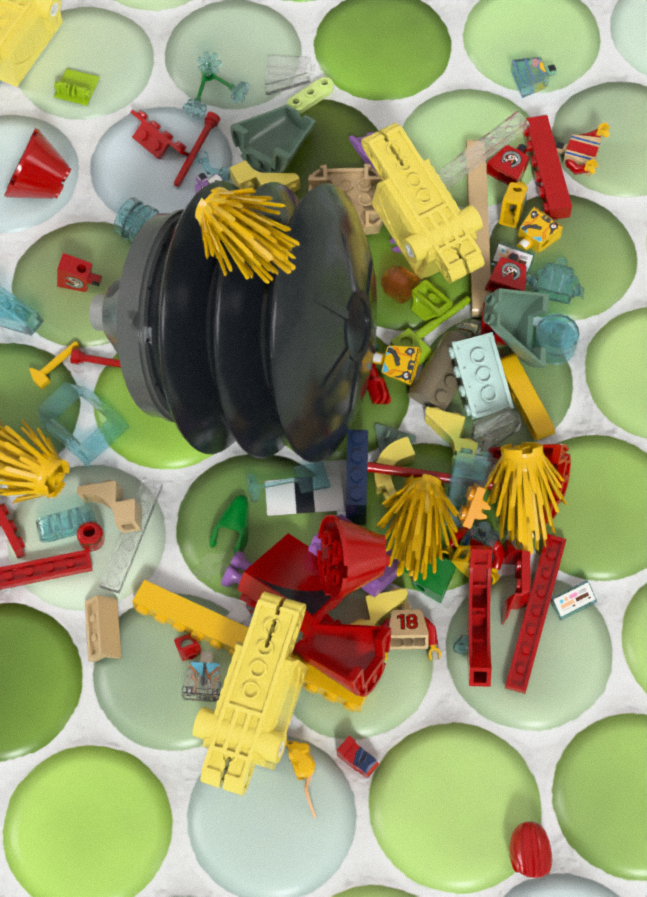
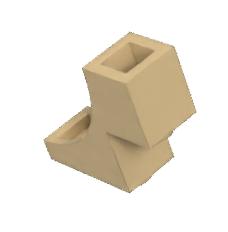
(109, 493)

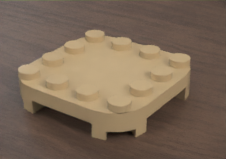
(360, 188)

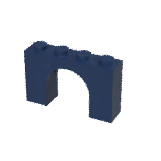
(356, 476)

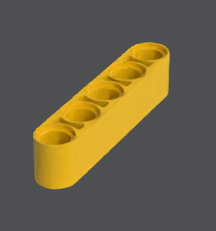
(526, 399)

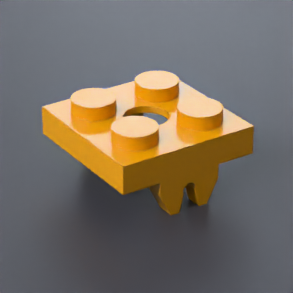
(473, 505)

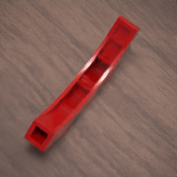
(479, 616)

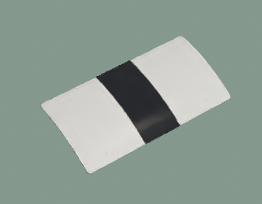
(289, 499)

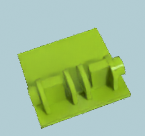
(76, 87)

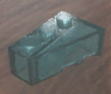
(17, 315)

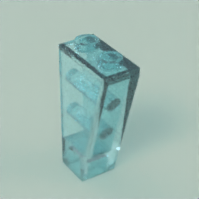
(466, 469)

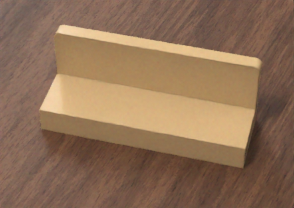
(102, 628)

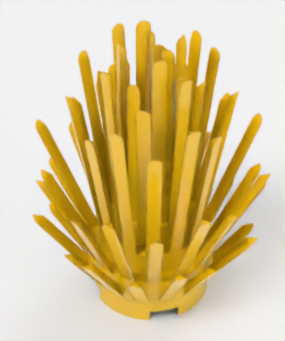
(244, 232)
(28, 469)
(525, 479)
(418, 524)

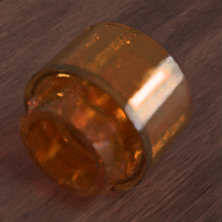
(399, 283)

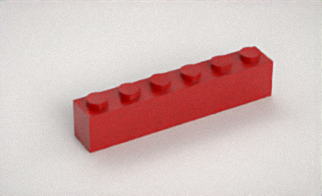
(547, 168)

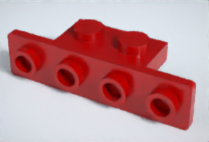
(153, 138)

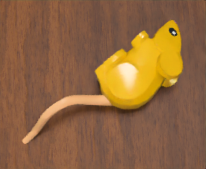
(303, 765)

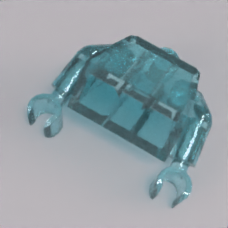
(556, 281)

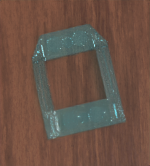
(98, 440)

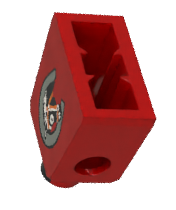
(509, 164)
(76, 274)
(508, 275)

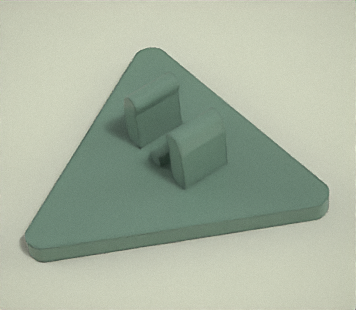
(387, 435)

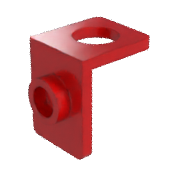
(190, 651)

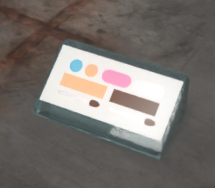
(504, 250)
(573, 600)

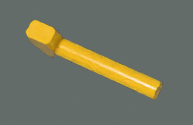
(40, 377)

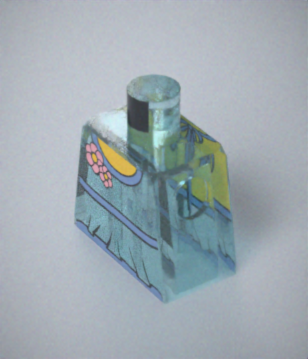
(531, 75)

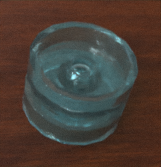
(132, 217)
(559, 337)

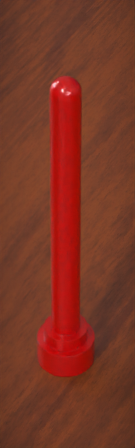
(211, 121)
(78, 357)

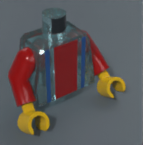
(480, 535)

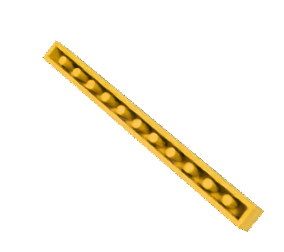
(224, 634)

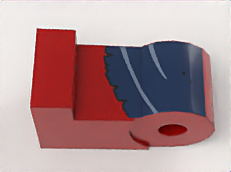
(357, 757)

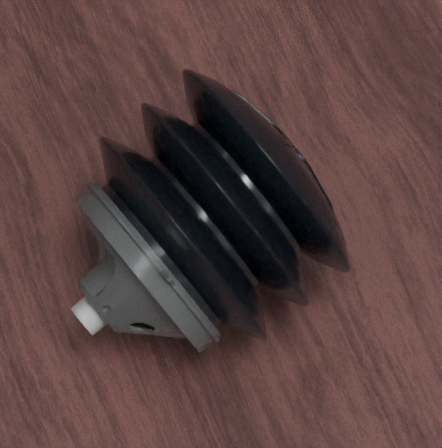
(245, 354)

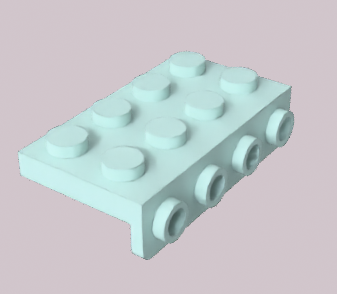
(480, 375)

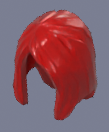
(530, 850)

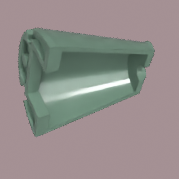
(271, 138)
(511, 318)

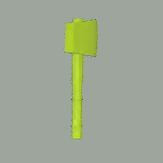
(414, 339)

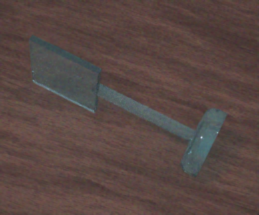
(309, 478)

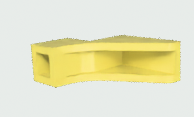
(246, 177)
(450, 428)
(382, 606)

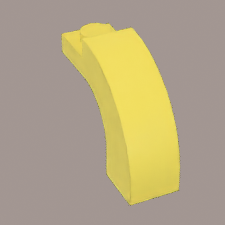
(397, 454)

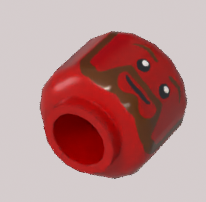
(90, 536)

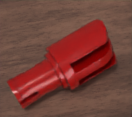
(377, 388)

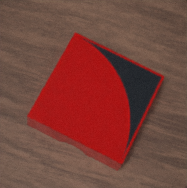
(292, 574)

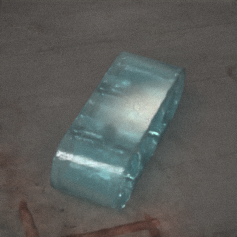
(64, 523)

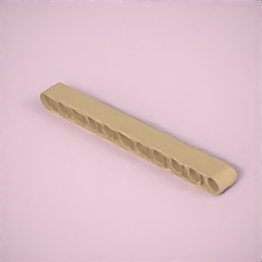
(478, 198)

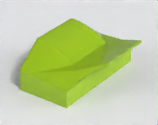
(429, 301)

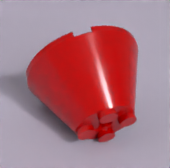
(38, 171)
(349, 556)

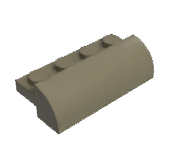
(437, 380)

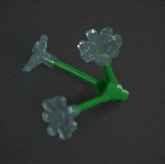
(209, 70)

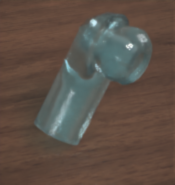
(461, 644)

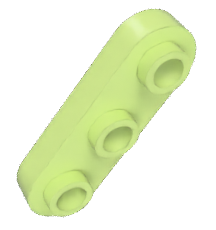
(318, 90)

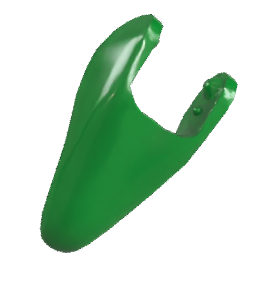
(234, 518)

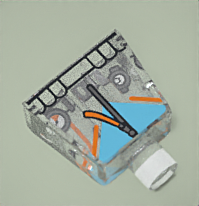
(203, 680)

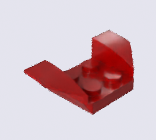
(521, 559)

